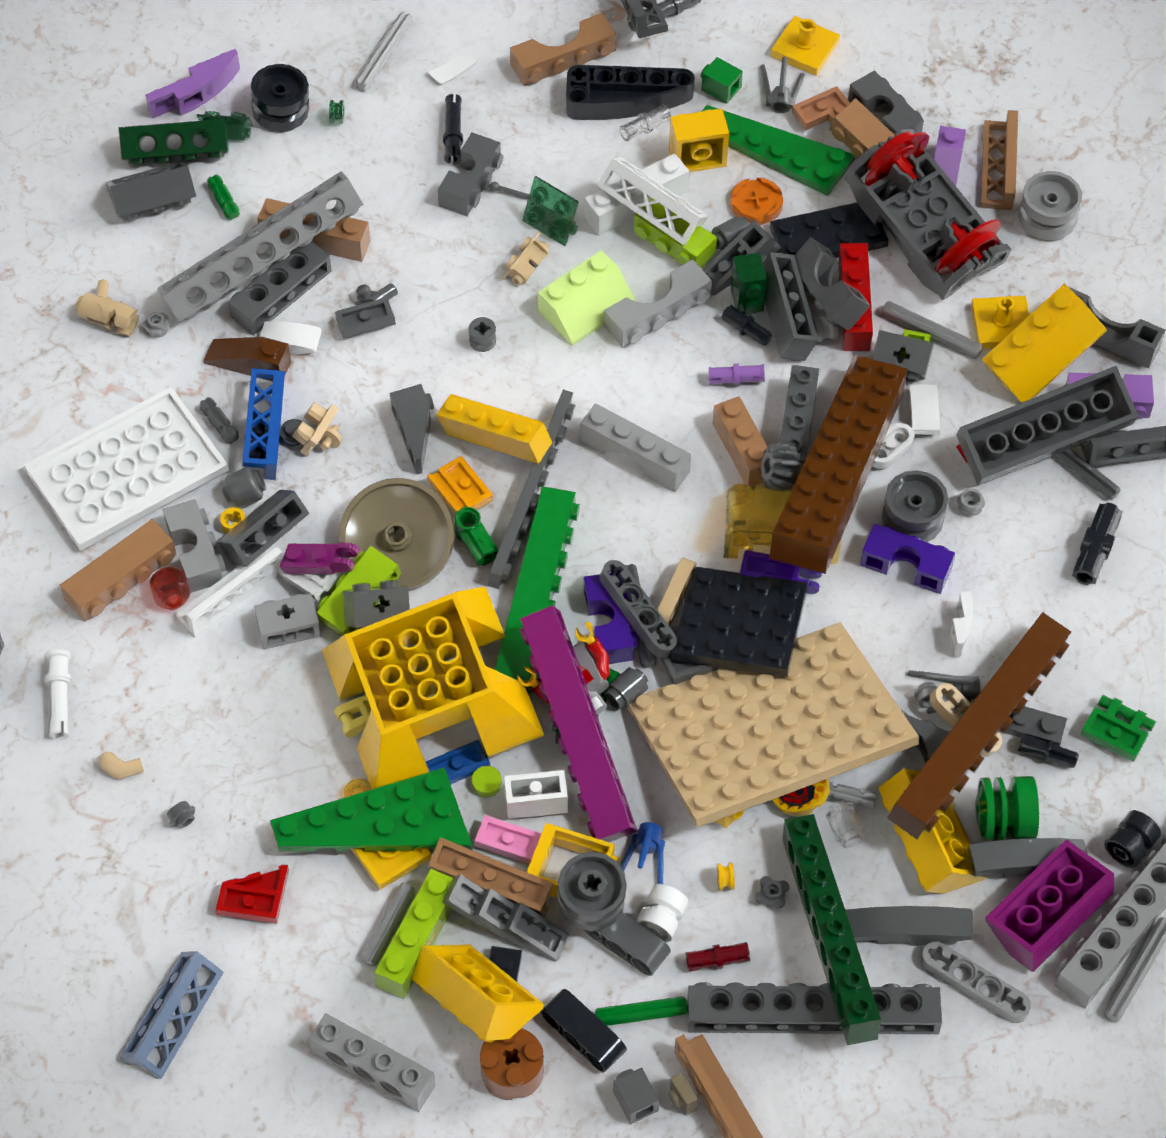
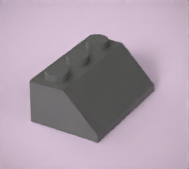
(151, 190)

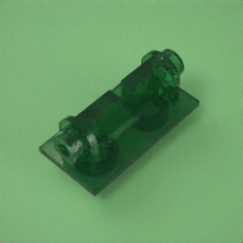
(236, 124)

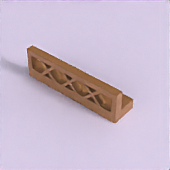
(1008, 160)
(489, 873)
(715, 1088)

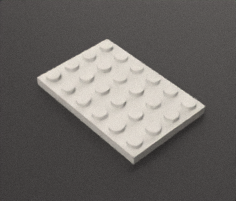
(126, 468)

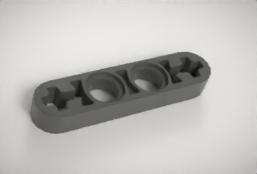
(642, 606)

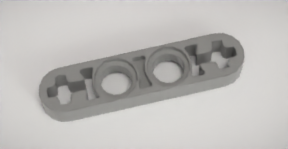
(972, 986)

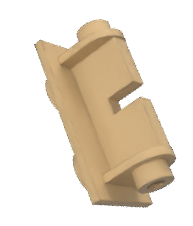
(519, 267)

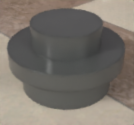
(288, 429)

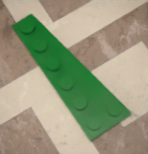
(788, 153)

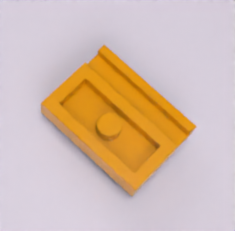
(460, 486)

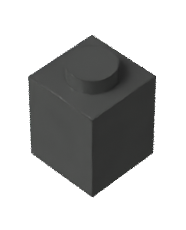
(635, 1095)

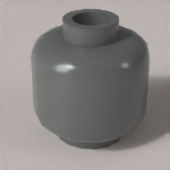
(244, 487)

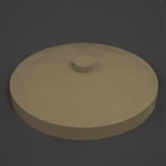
(404, 524)

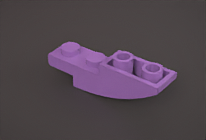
(202, 85)

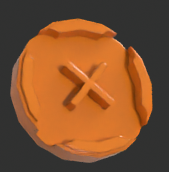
(757, 200)

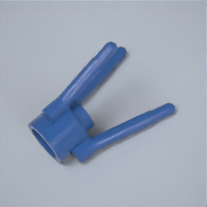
(647, 842)

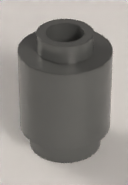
(729, 231)
(626, 688)

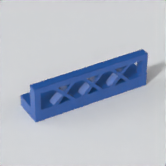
(272, 425)

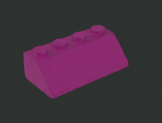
(1050, 904)

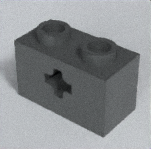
(916, 350)
(359, 602)

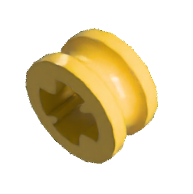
(230, 515)
(725, 876)

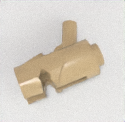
(105, 312)

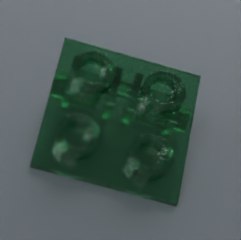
(551, 211)

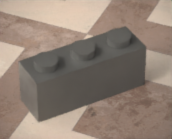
(263, 527)

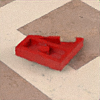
(254, 897)

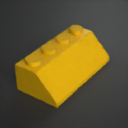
(1044, 344)
(937, 856)
(475, 990)

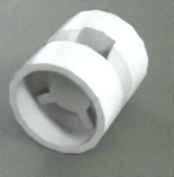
(663, 910)

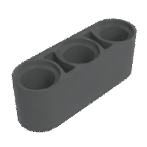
(633, 944)

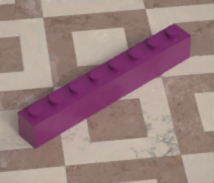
(578, 725)

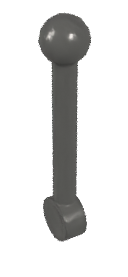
(494, 186)

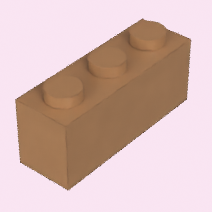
(858, 128)
(740, 439)

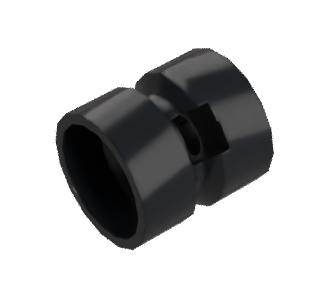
(1134, 835)

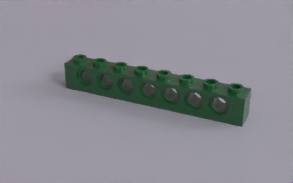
(831, 930)

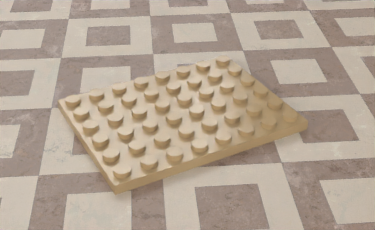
(758, 736)

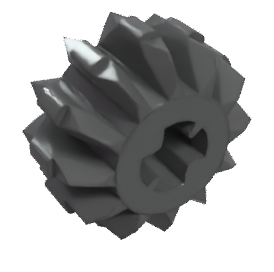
(780, 467)

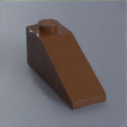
(248, 353)

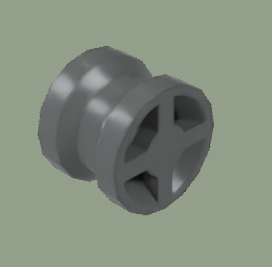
(477, 339)

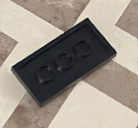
(830, 228)

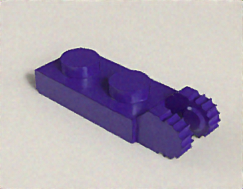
(759, 564)

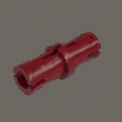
(717, 956)

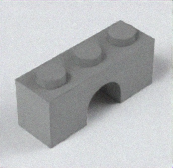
(187, 525)

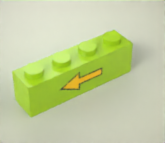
(418, 929)

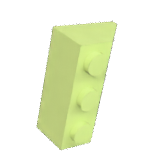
(578, 298)

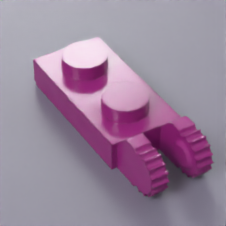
(318, 558)

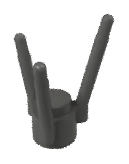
(780, 98)
(967, 685)

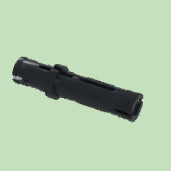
(453, 137)

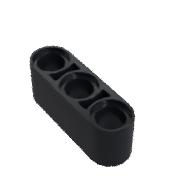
(583, 1030)

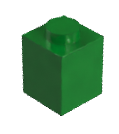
(721, 80)

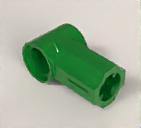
(475, 537)

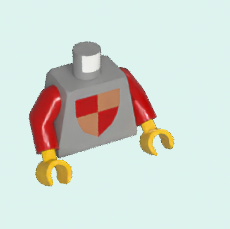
(594, 666)

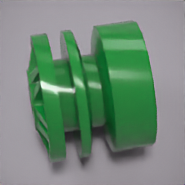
(1011, 808)

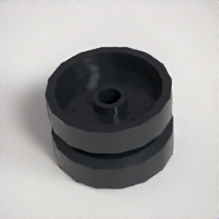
(280, 97)

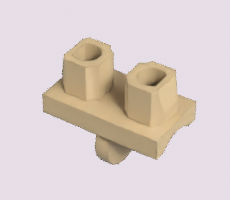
(311, 436)

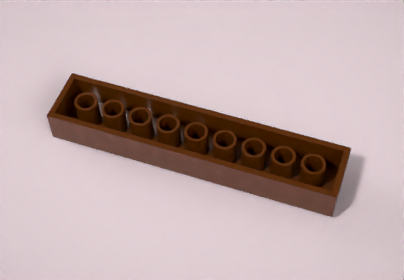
(838, 464)

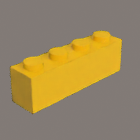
(494, 428)

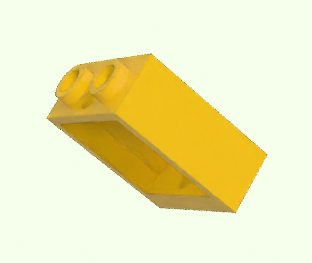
(558, 836)

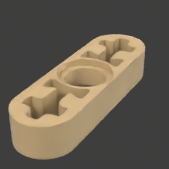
(676, 590)
(944, 709)

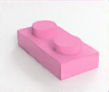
(507, 839)

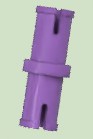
(736, 374)

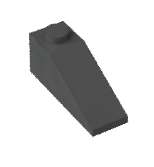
(750, 241)
(413, 417)

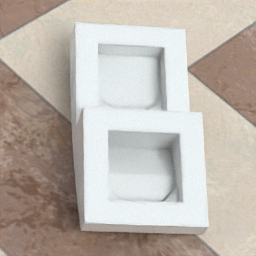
(299, 336)
(924, 409)
(961, 626)

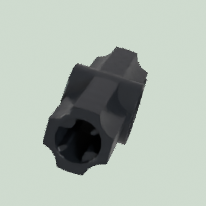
(1097, 543)

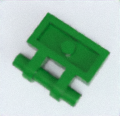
(1114, 733)

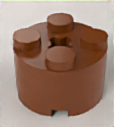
(513, 1079)

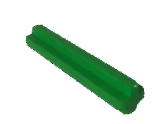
(642, 1011)

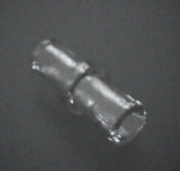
(645, 123)

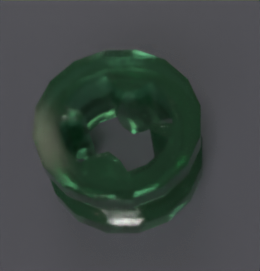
(336, 111)

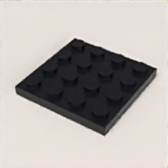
(740, 621)

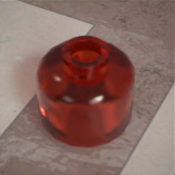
(169, 588)

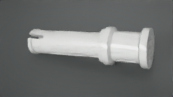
(58, 681)

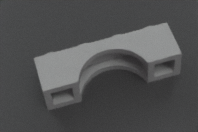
(632, 320)
(660, 458)

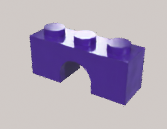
(888, 546)
(615, 635)

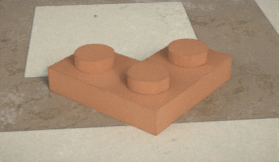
(820, 108)

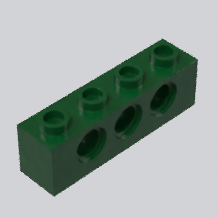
(131, 139)

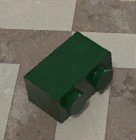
(748, 283)

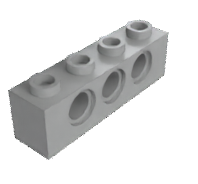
(372, 1062)

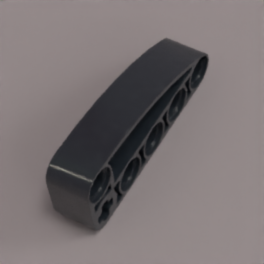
(624, 91)

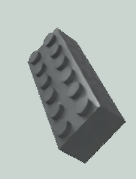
(1047, 425)

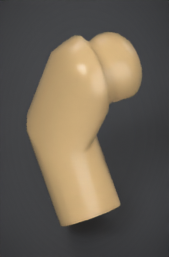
(118, 768)

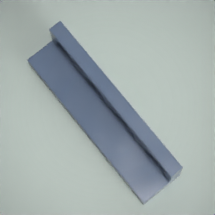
(161, 1011)

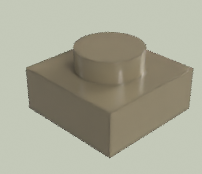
(682, 1094)

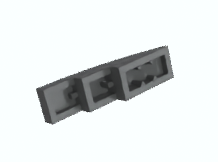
(1014, 855)
(505, 918)
(912, 924)

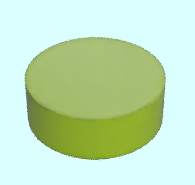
(486, 781)

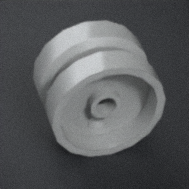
(1050, 205)

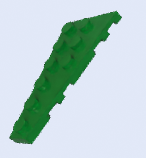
(381, 819)

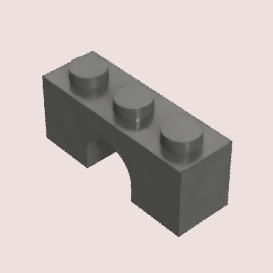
(878, 96)
(463, 191)

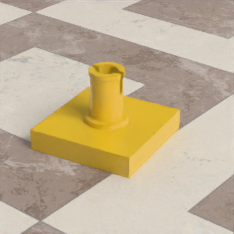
(805, 45)
(997, 317)

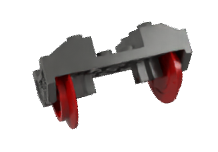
(925, 212)

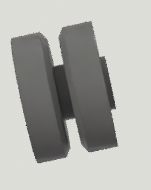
(915, 504)
(591, 873)

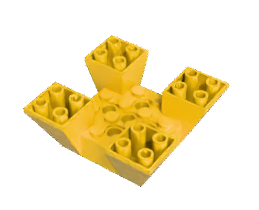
(462, 687)

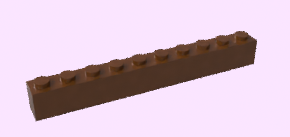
(979, 726)

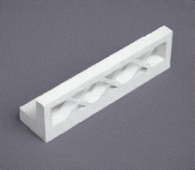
(657, 191)
(230, 592)

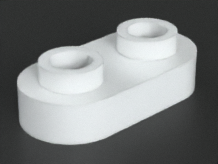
(891, 448)

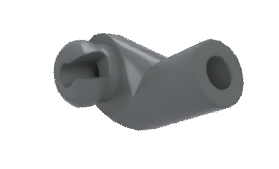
(366, 295)

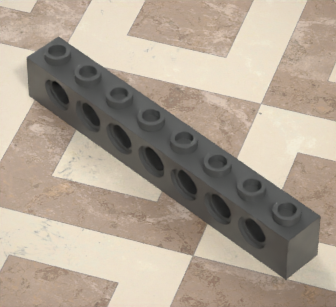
(800, 1019)

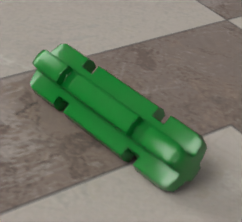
(223, 197)

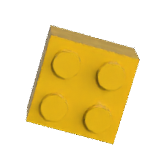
(700, 139)

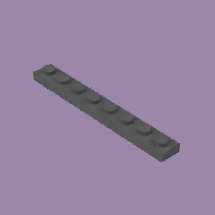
(529, 498)

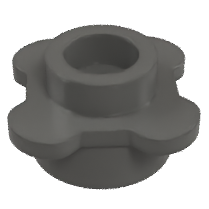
(772, 900)

